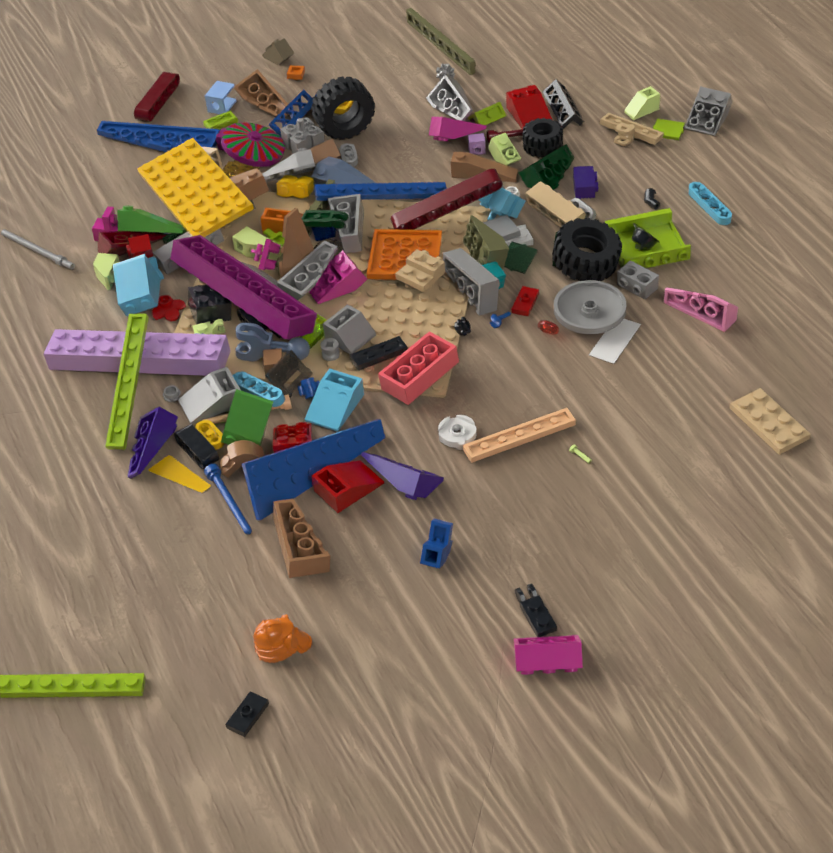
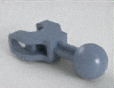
(258, 340)

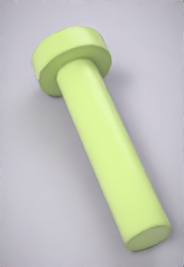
(573, 449)

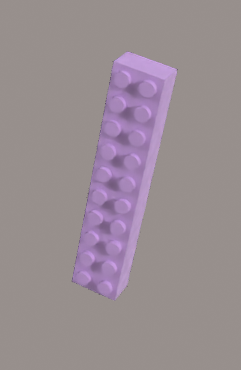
(161, 352)

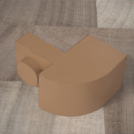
(239, 453)

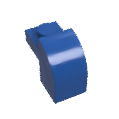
(439, 544)

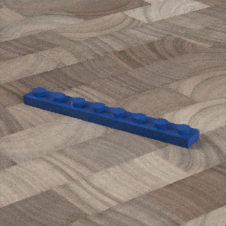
(375, 191)

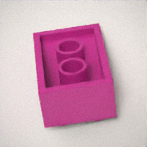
(447, 128)

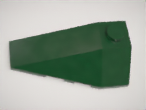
(548, 169)

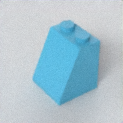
(136, 285)

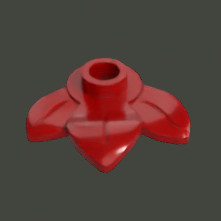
(168, 308)

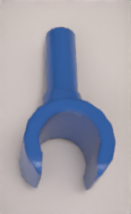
(496, 320)

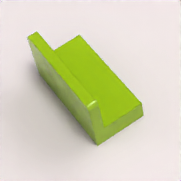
(489, 114)

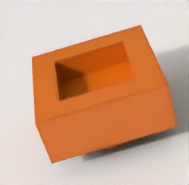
(295, 72)

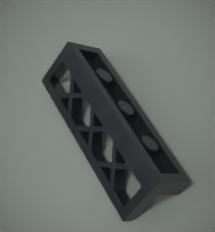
(564, 100)

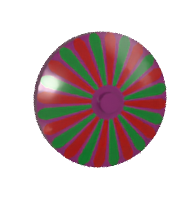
(252, 144)

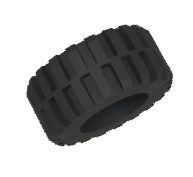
(332, 96)
(589, 235)

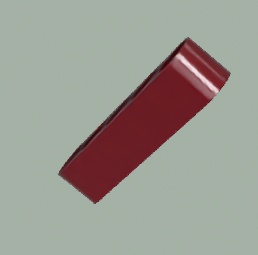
(156, 96)

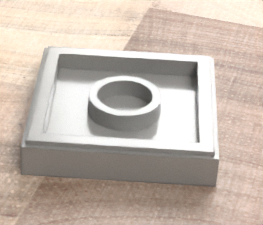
(504, 226)

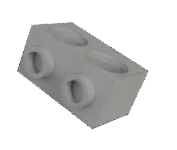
(637, 279)

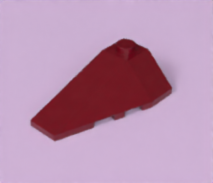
(116, 241)

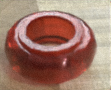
(548, 327)

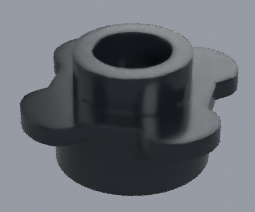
(462, 326)

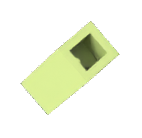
(643, 103)
(503, 150)
(104, 268)

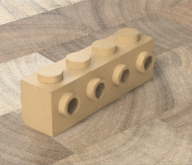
(553, 204)

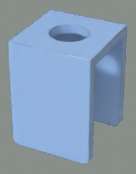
(218, 95)

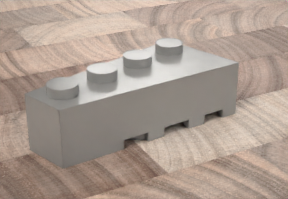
(352, 232)

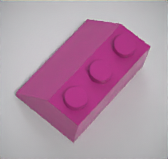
(548, 654)

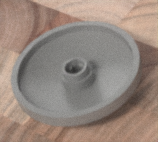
(590, 307)

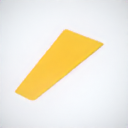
(177, 472)

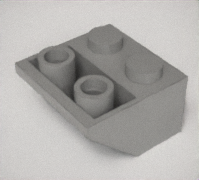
(349, 329)

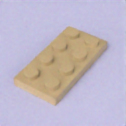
(769, 421)

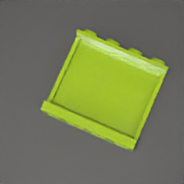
(659, 225)

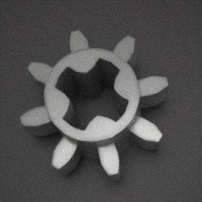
(445, 69)

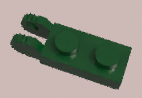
(324, 218)

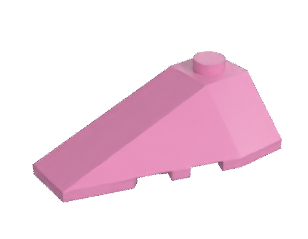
(703, 307)

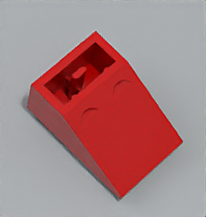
(290, 436)
(345, 483)

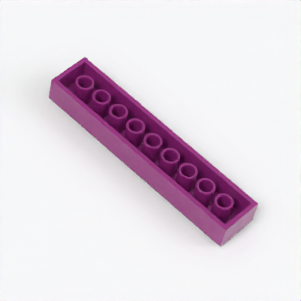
(243, 287)

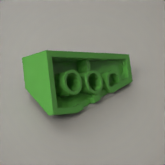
(139, 220)

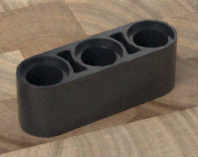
(196, 446)

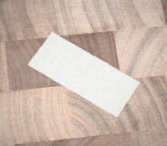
(614, 341)

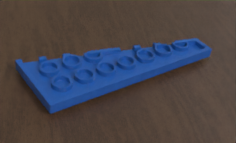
(157, 136)
(290, 471)

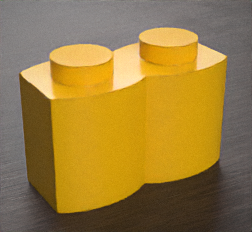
(298, 187)

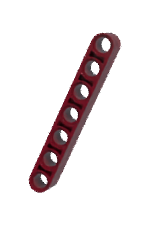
(447, 200)

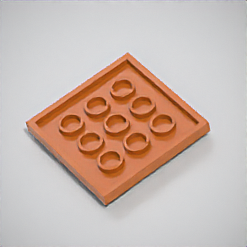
(393, 246)

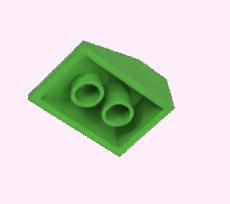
(247, 418)

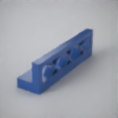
(298, 114)

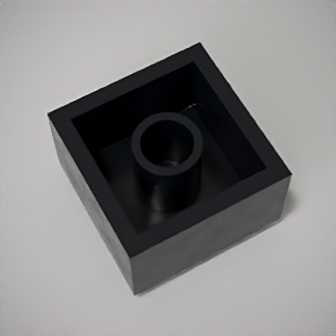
(208, 304)

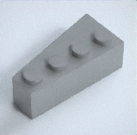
(473, 280)

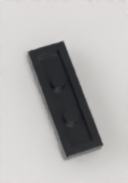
(378, 353)

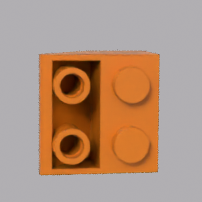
(274, 219)

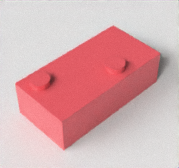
(418, 368)

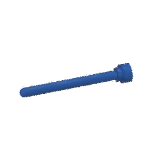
(214, 474)

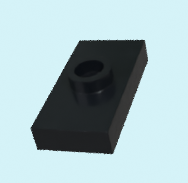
(247, 714)

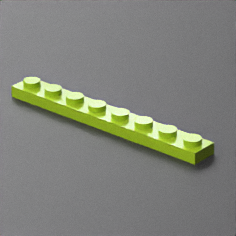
(127, 382)
(72, 685)

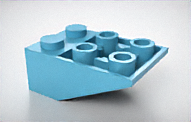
(335, 399)

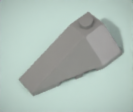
(450, 98)
(293, 165)
(308, 271)

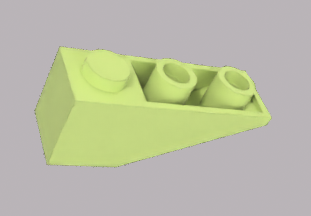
(249, 239)

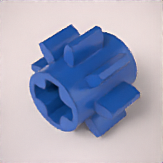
(308, 387)

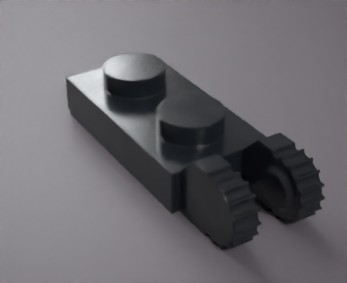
(536, 612)

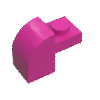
(106, 223)

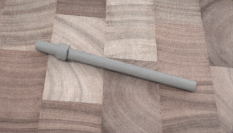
(59, 259)

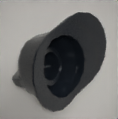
(643, 238)

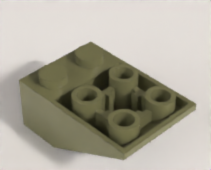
(485, 243)

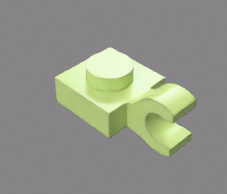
(207, 328)

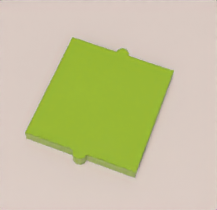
(670, 128)

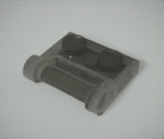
(284, 369)

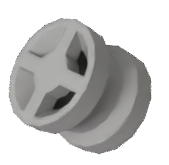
(330, 349)

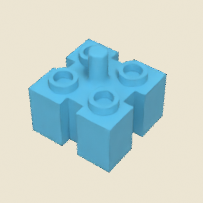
(502, 203)

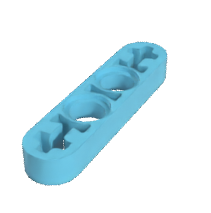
(721, 215)
(259, 386)

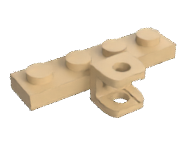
(629, 130)

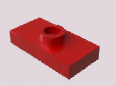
(525, 301)

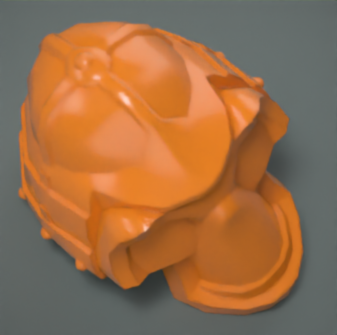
(279, 639)

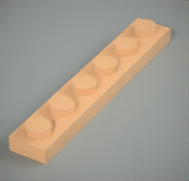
(519, 435)

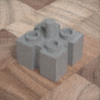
(301, 135)

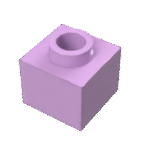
(476, 144)

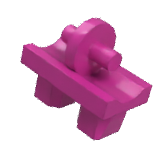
(266, 263)

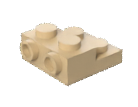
(421, 270)

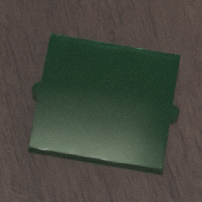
(519, 257)

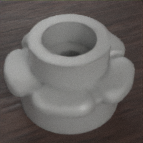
(171, 393)

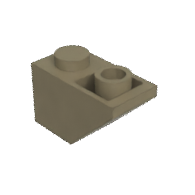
(278, 51)

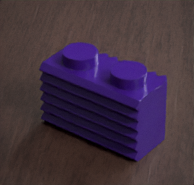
(584, 182)

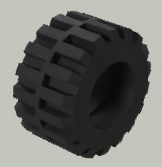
(542, 137)

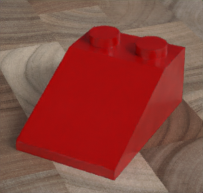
(526, 105)

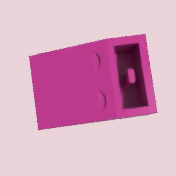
(338, 279)

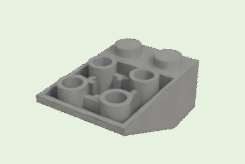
(709, 111)
(209, 396)

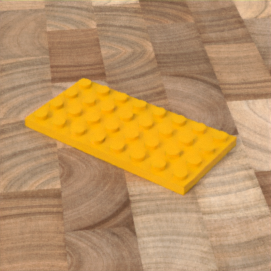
(195, 189)

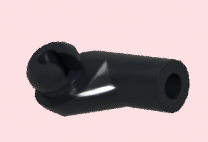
(649, 198)

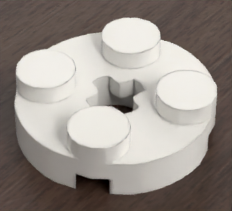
(457, 440)

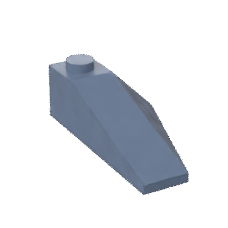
(338, 170)

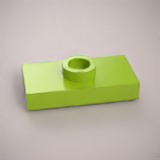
(221, 121)

